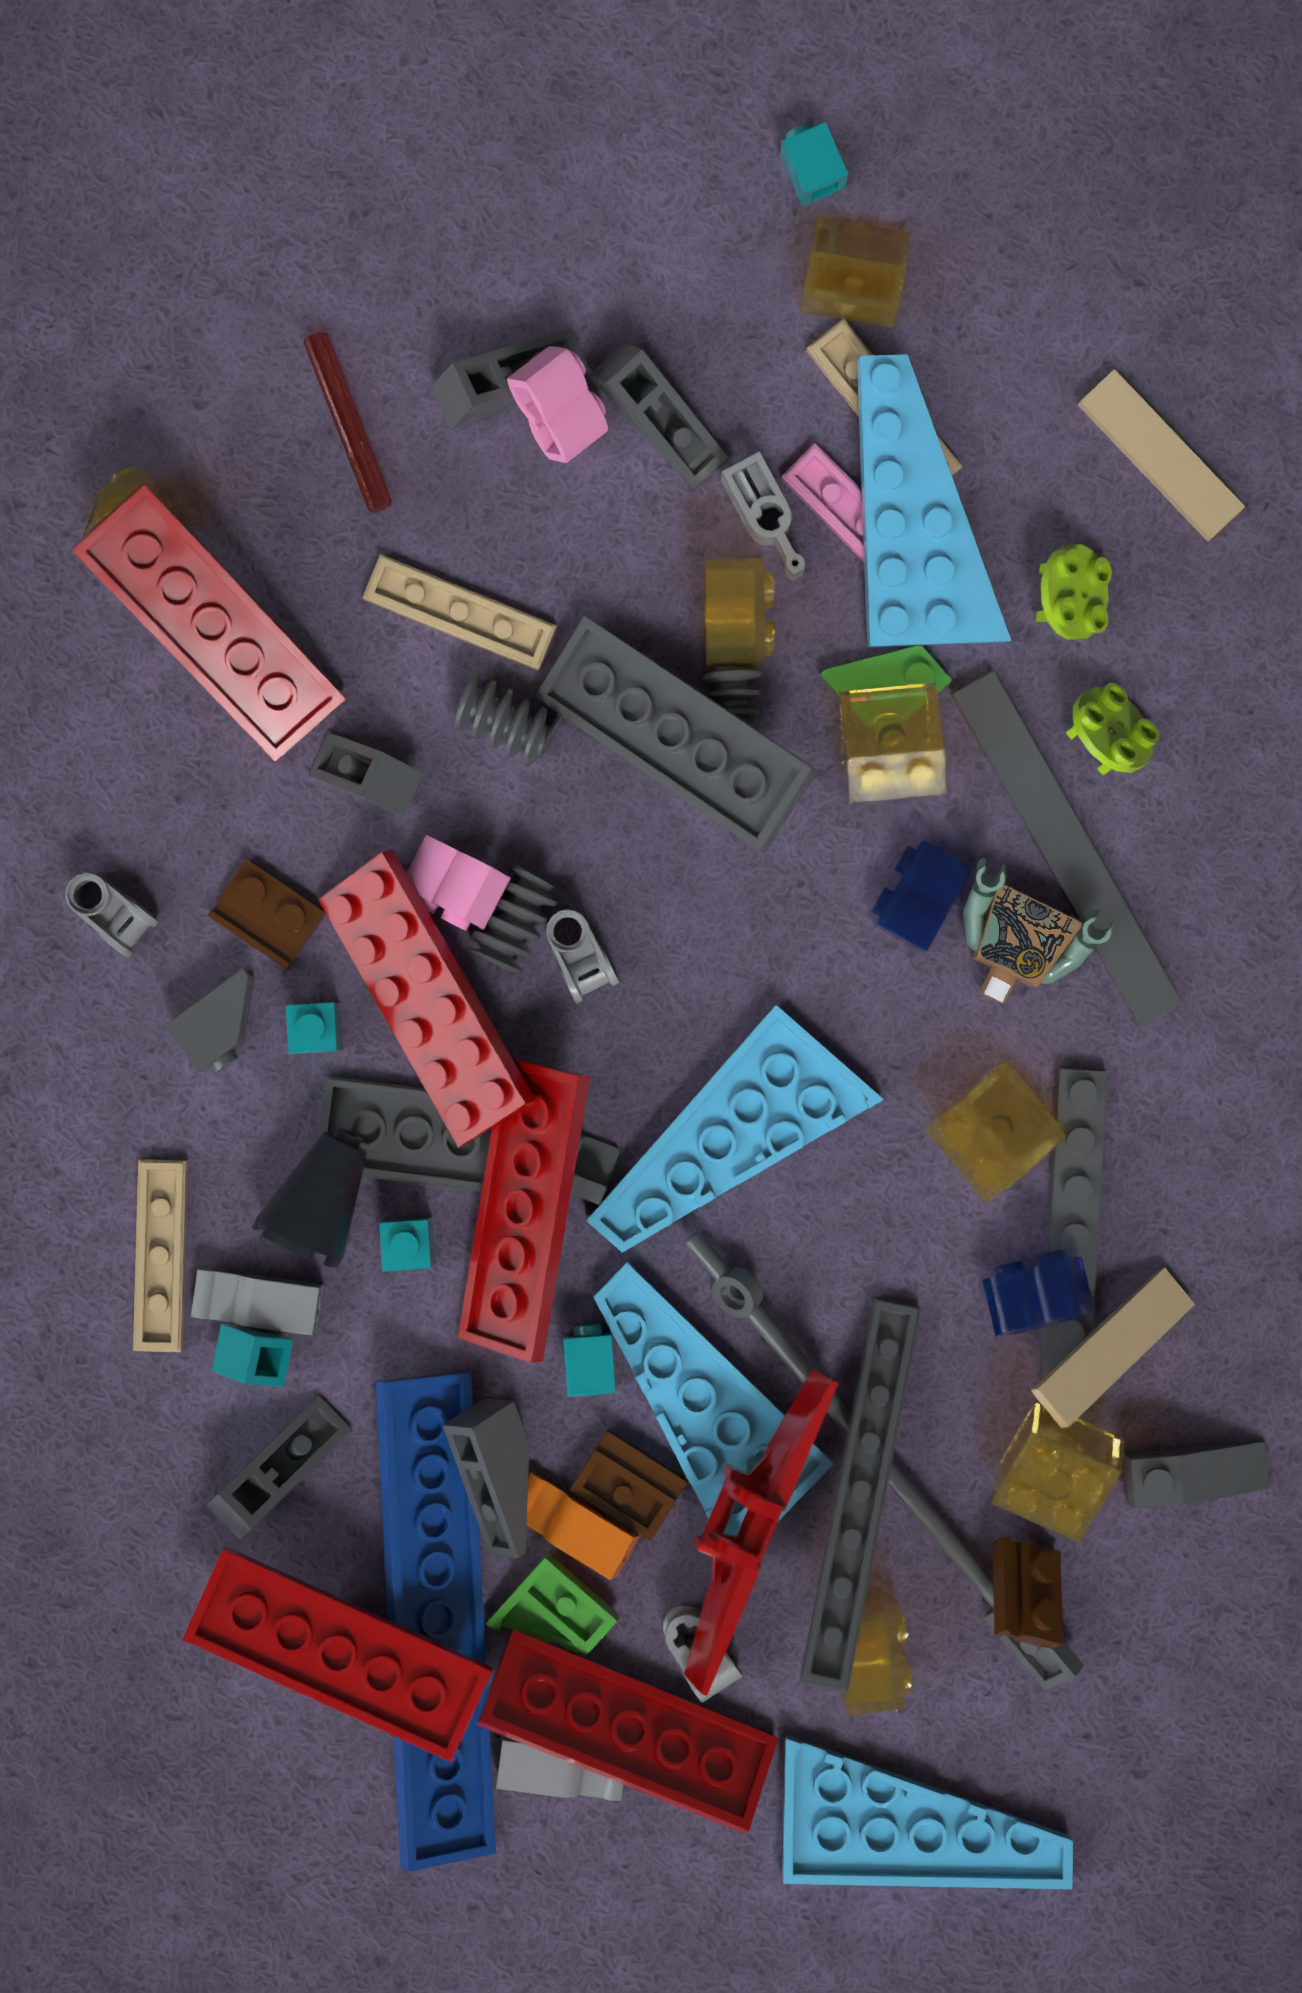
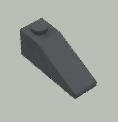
(479, 386)
(658, 413)
(278, 1467)
(494, 1468)
(1194, 1473)

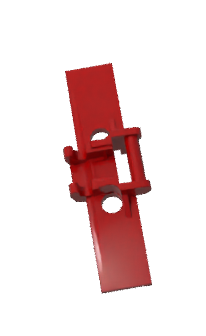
(739, 1556)

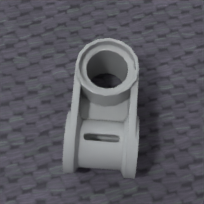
(112, 913)
(580, 958)
(680, 1648)

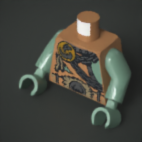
(1023, 936)

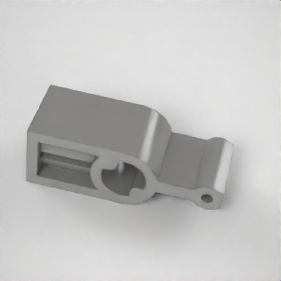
(756, 491)
(257, 1301)
(540, 1773)

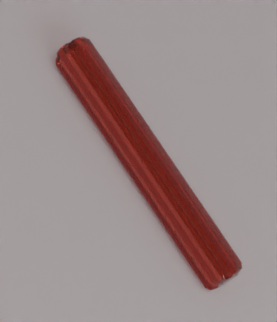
(347, 422)

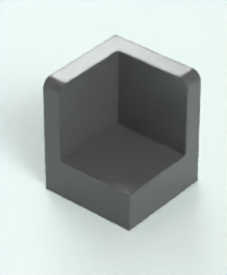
(593, 1169)

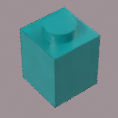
(813, 162)
(314, 1028)
(407, 1243)
(252, 1355)
(589, 1361)

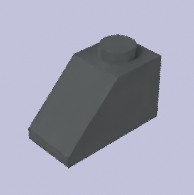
(366, 773)
(215, 1024)

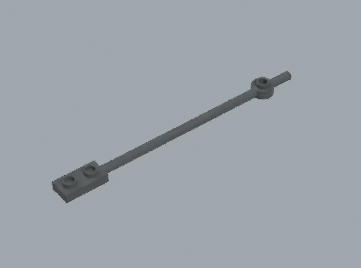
(740, 1296)

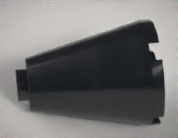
(317, 1199)

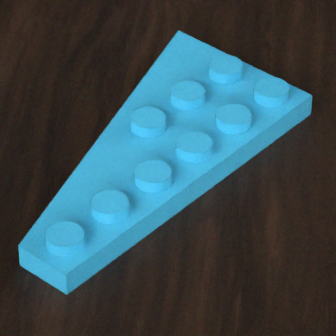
(918, 546)
(751, 1114)
(696, 1392)
(884, 1829)

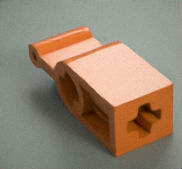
(578, 1527)

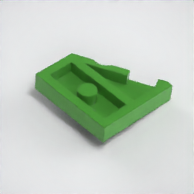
(891, 669)
(555, 1608)

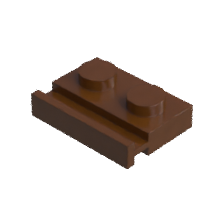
(267, 914)
(628, 1485)
(1027, 1593)

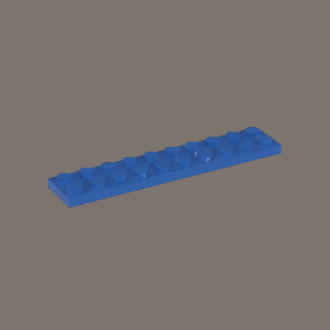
(437, 1592)

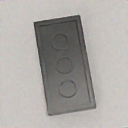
(402, 1134)

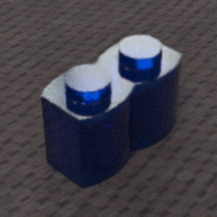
(921, 896)
(1039, 1294)

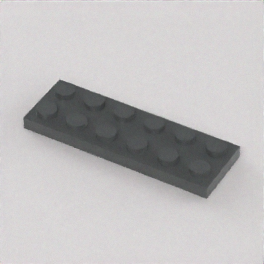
(676, 734)

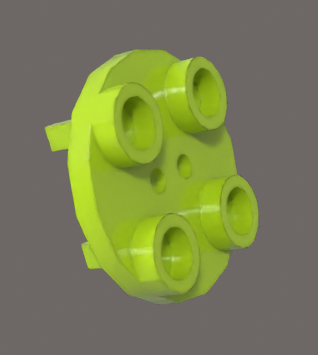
(1075, 592)
(1113, 729)

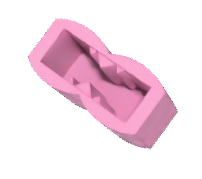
(558, 403)
(456, 883)

